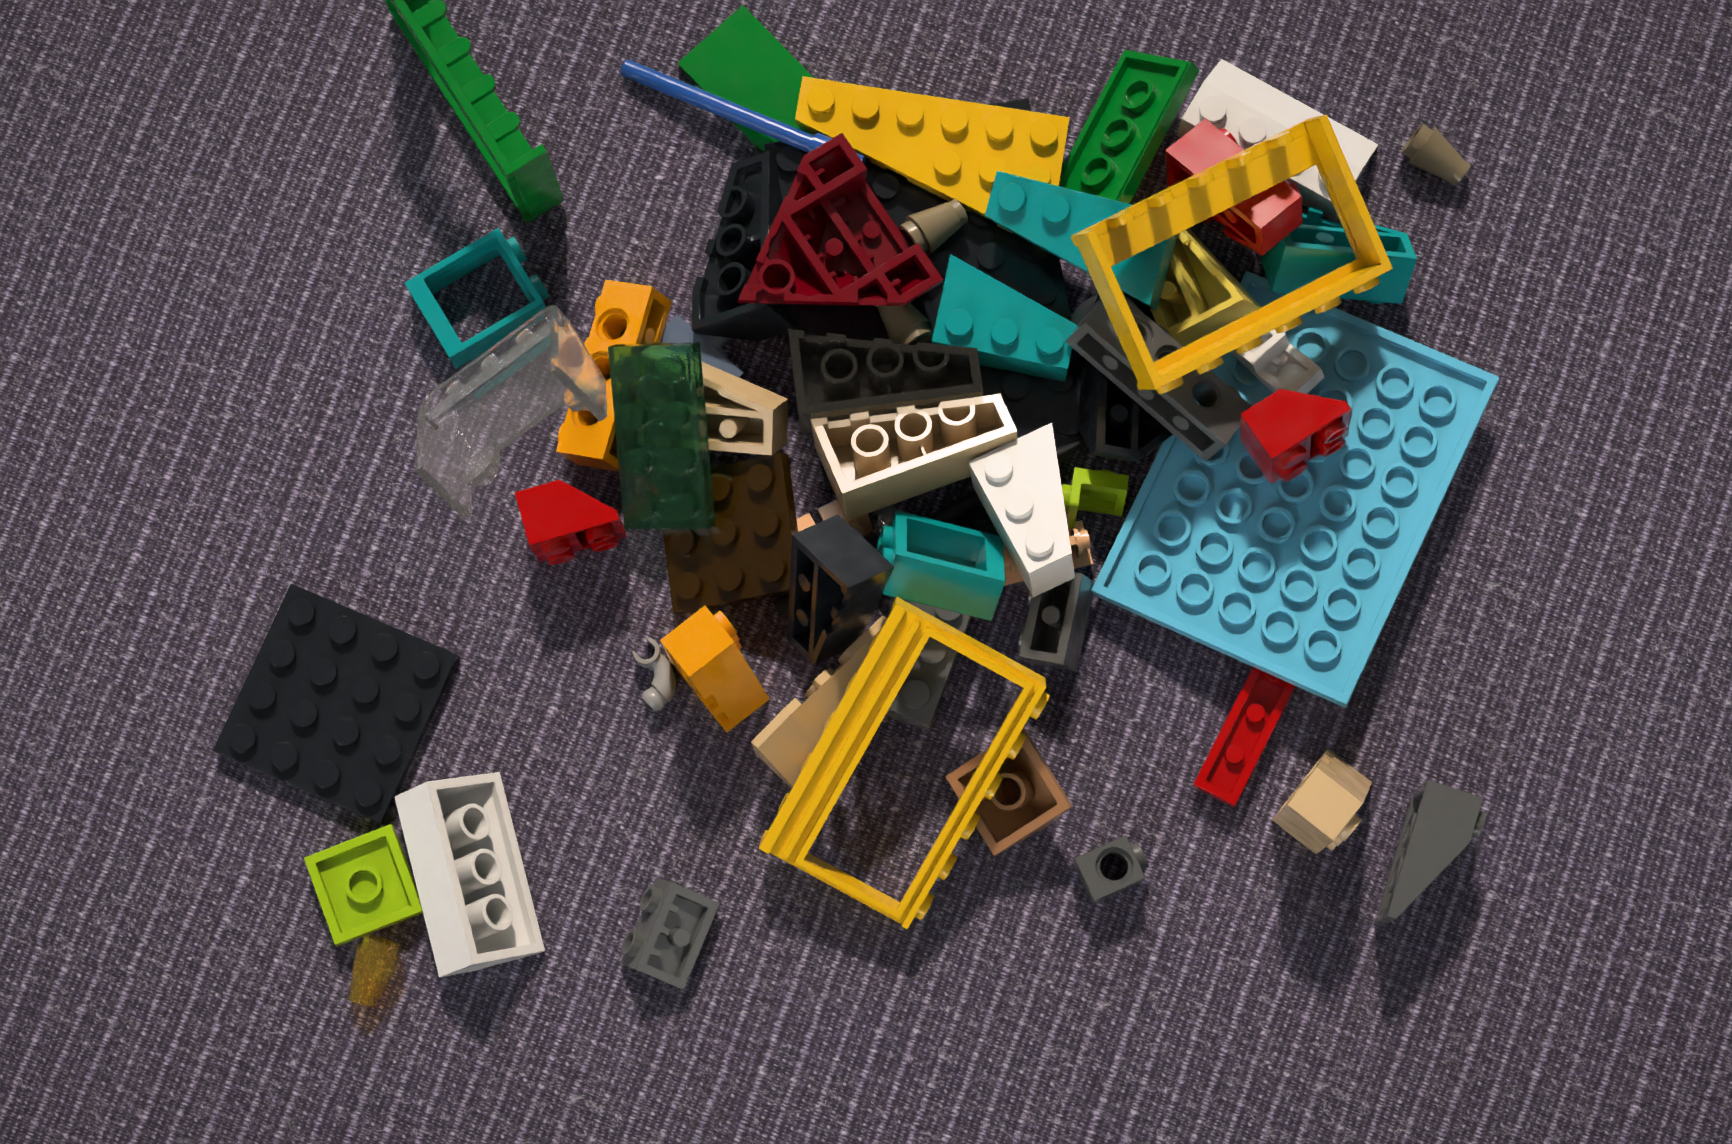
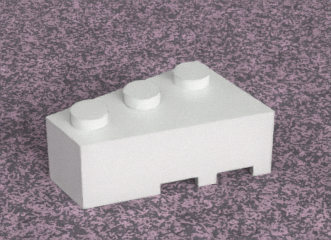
(1026, 505)

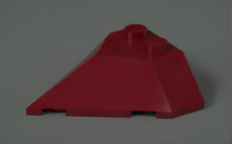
(836, 241)

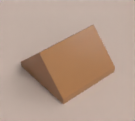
(1024, 801)

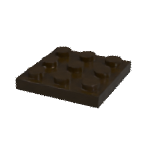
(746, 549)

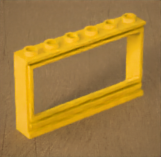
(1208, 194)
(851, 731)

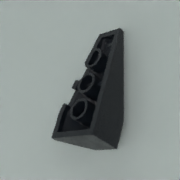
(747, 214)

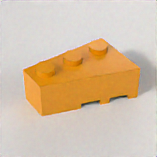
(711, 663)

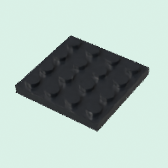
(336, 704)

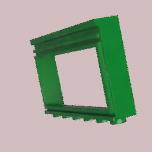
(521, 170)

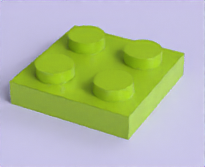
(364, 884)

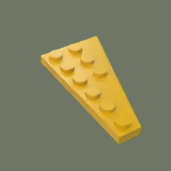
(936, 140)

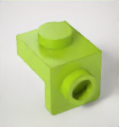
(1094, 492)

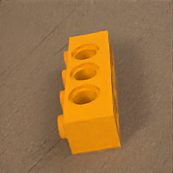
(644, 316)

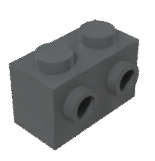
(1057, 625)

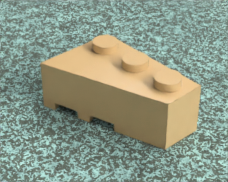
(743, 414)
(1324, 804)

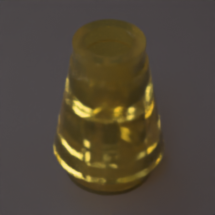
(372, 968)

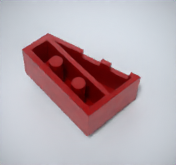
(1255, 222)

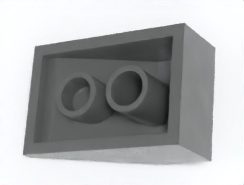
(1433, 835)

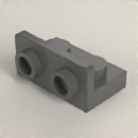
(668, 932)

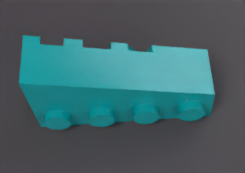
(1053, 213)

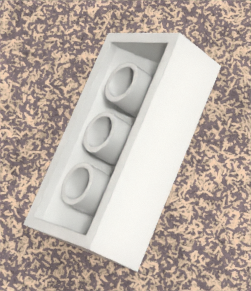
(1259, 111)
(469, 873)

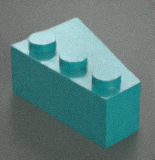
(1001, 324)

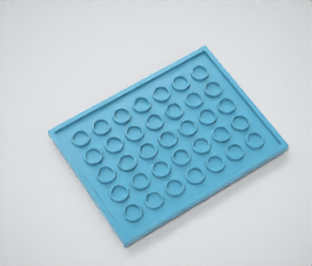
(1313, 564)

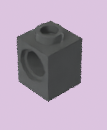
(1095, 883)

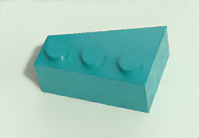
(1323, 246)

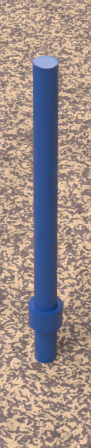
(724, 108)

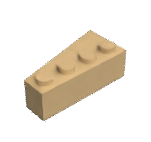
(909, 451)

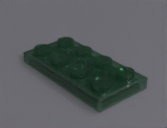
(662, 435)

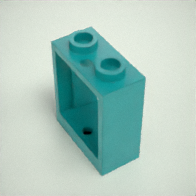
(460, 264)
(943, 565)

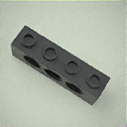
(1199, 426)

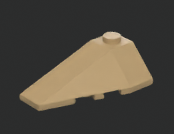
(799, 726)

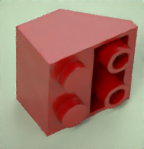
(1291, 430)
(566, 521)

